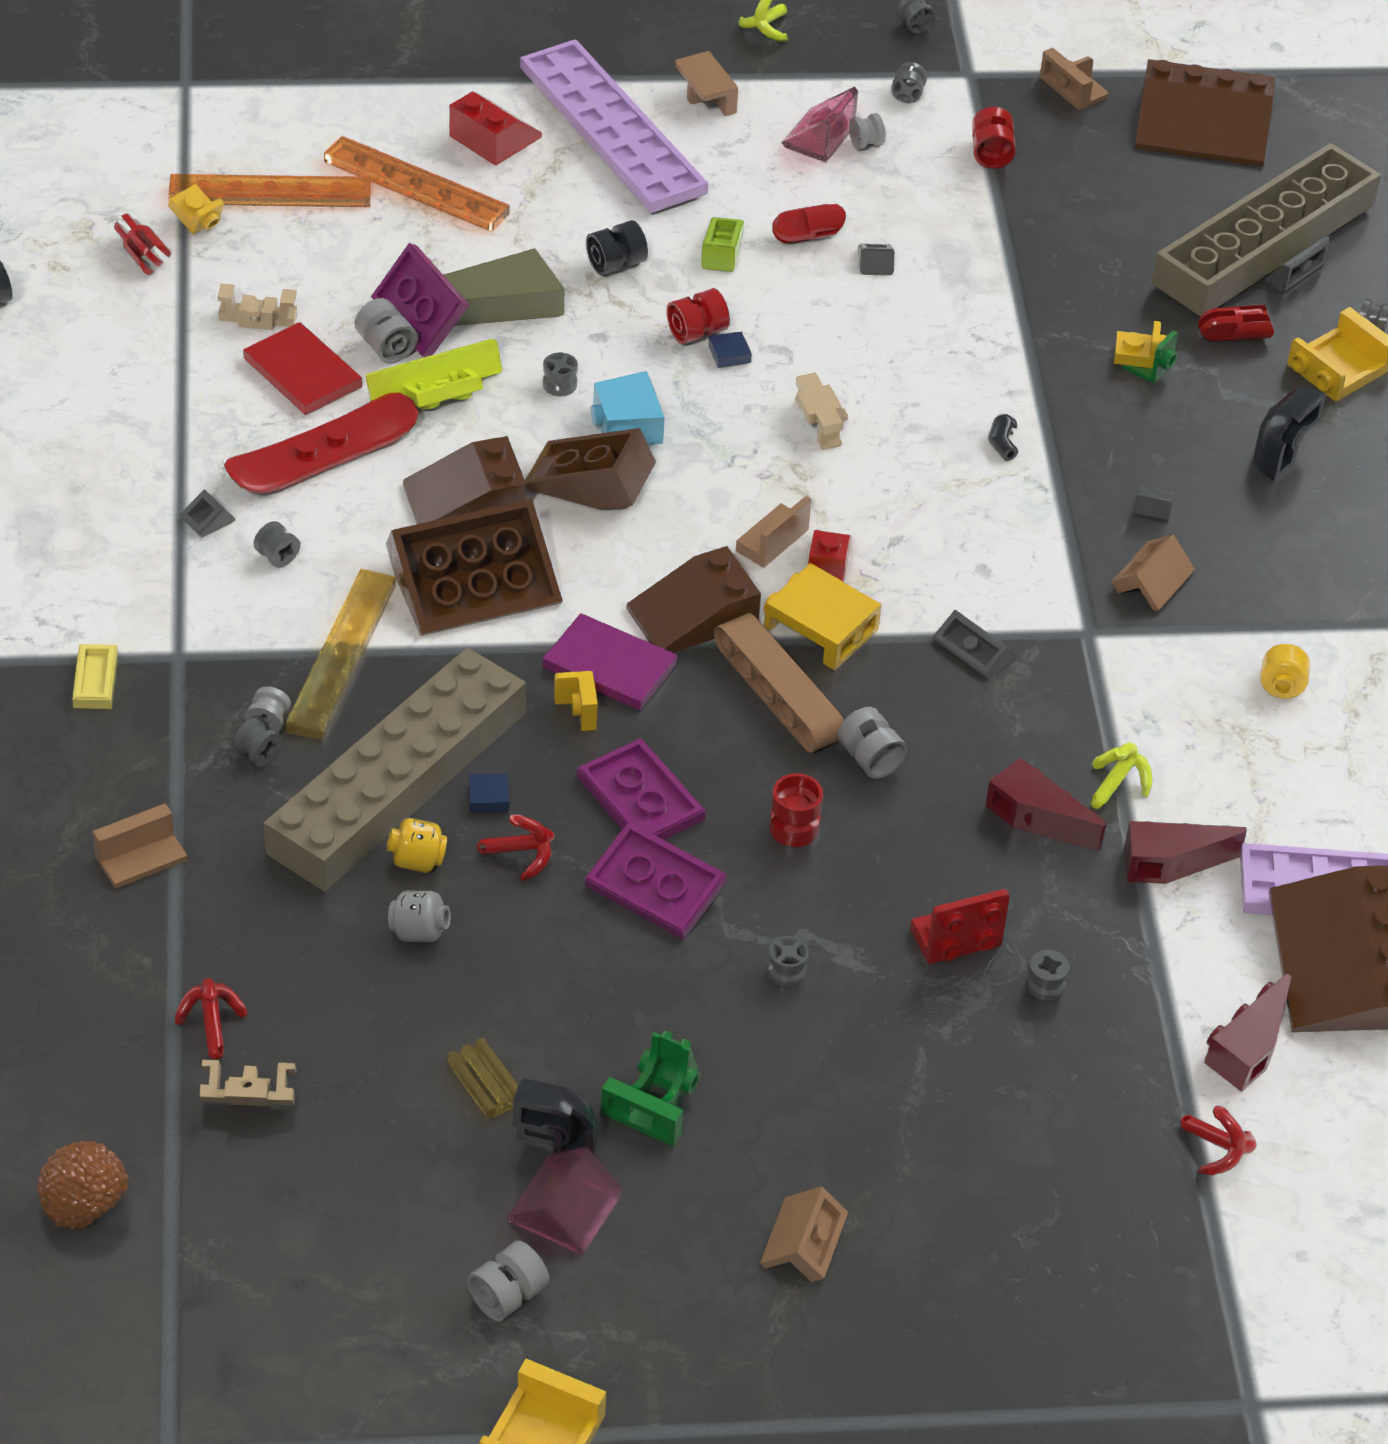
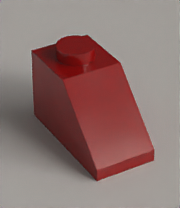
(830, 552)

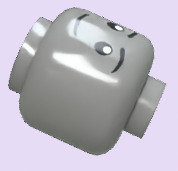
(418, 916)

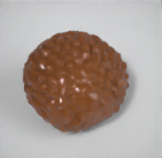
(81, 1184)

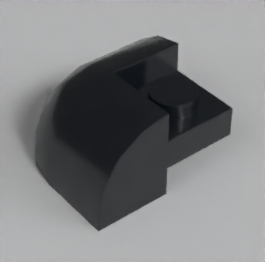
(1285, 428)
(554, 1117)

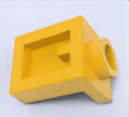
(196, 209)
(1137, 348)
(580, 692)

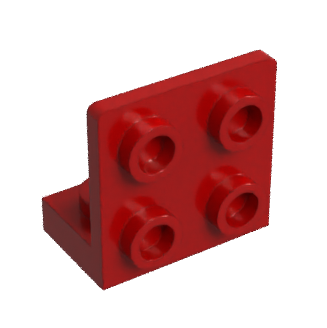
(962, 926)

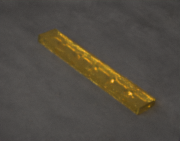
(341, 654)

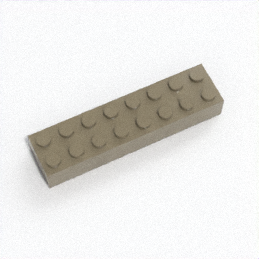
(1265, 229)
(394, 769)

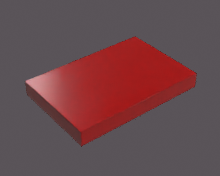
(302, 368)

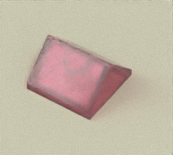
(824, 126)
(567, 1199)

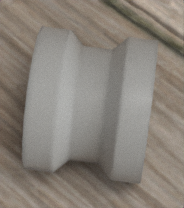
(867, 131)
(270, 707)

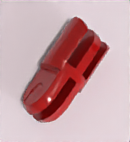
(808, 223)
(140, 242)
(1236, 323)

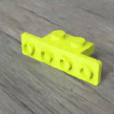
(439, 376)

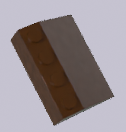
(1205, 112)
(473, 567)
(1335, 949)

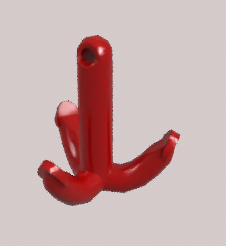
(539, 839)
(209, 994)
(1235, 1141)

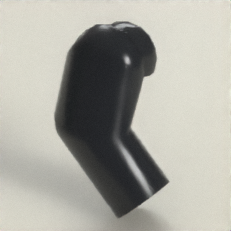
(999, 436)

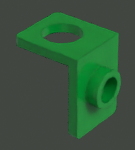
(1163, 361)

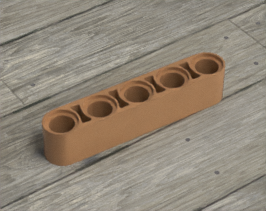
(779, 682)

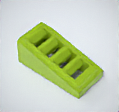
(722, 244)

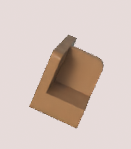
(1071, 79)
(708, 82)

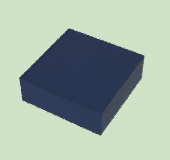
(729, 349)
(488, 792)

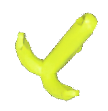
(763, 17)
(1128, 757)

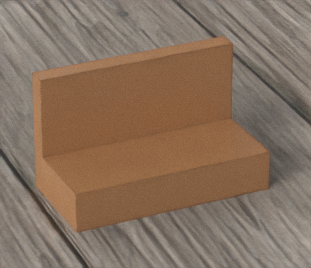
(775, 532)
(1156, 570)
(138, 846)
(806, 1233)

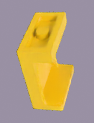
(1343, 357)
(825, 613)
(549, 1409)

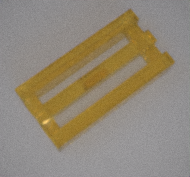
(470, 1054)

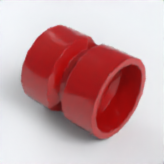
(993, 137)
(698, 316)
(796, 810)

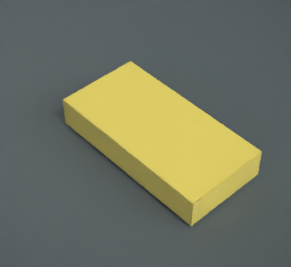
(95, 676)

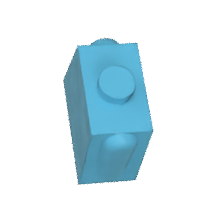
(628, 404)

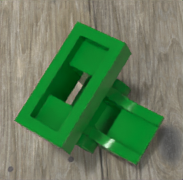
(667, 1066)

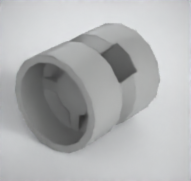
(386, 330)
(872, 742)
(513, 1277)

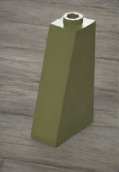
(509, 289)

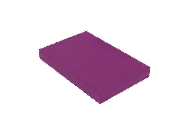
(422, 298)
(620, 662)
(641, 790)
(656, 880)

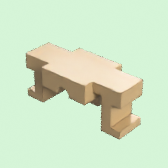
(256, 312)
(821, 406)
(256, 1095)

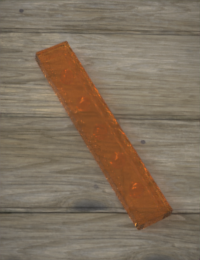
(417, 183)
(278, 189)

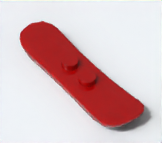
(325, 446)

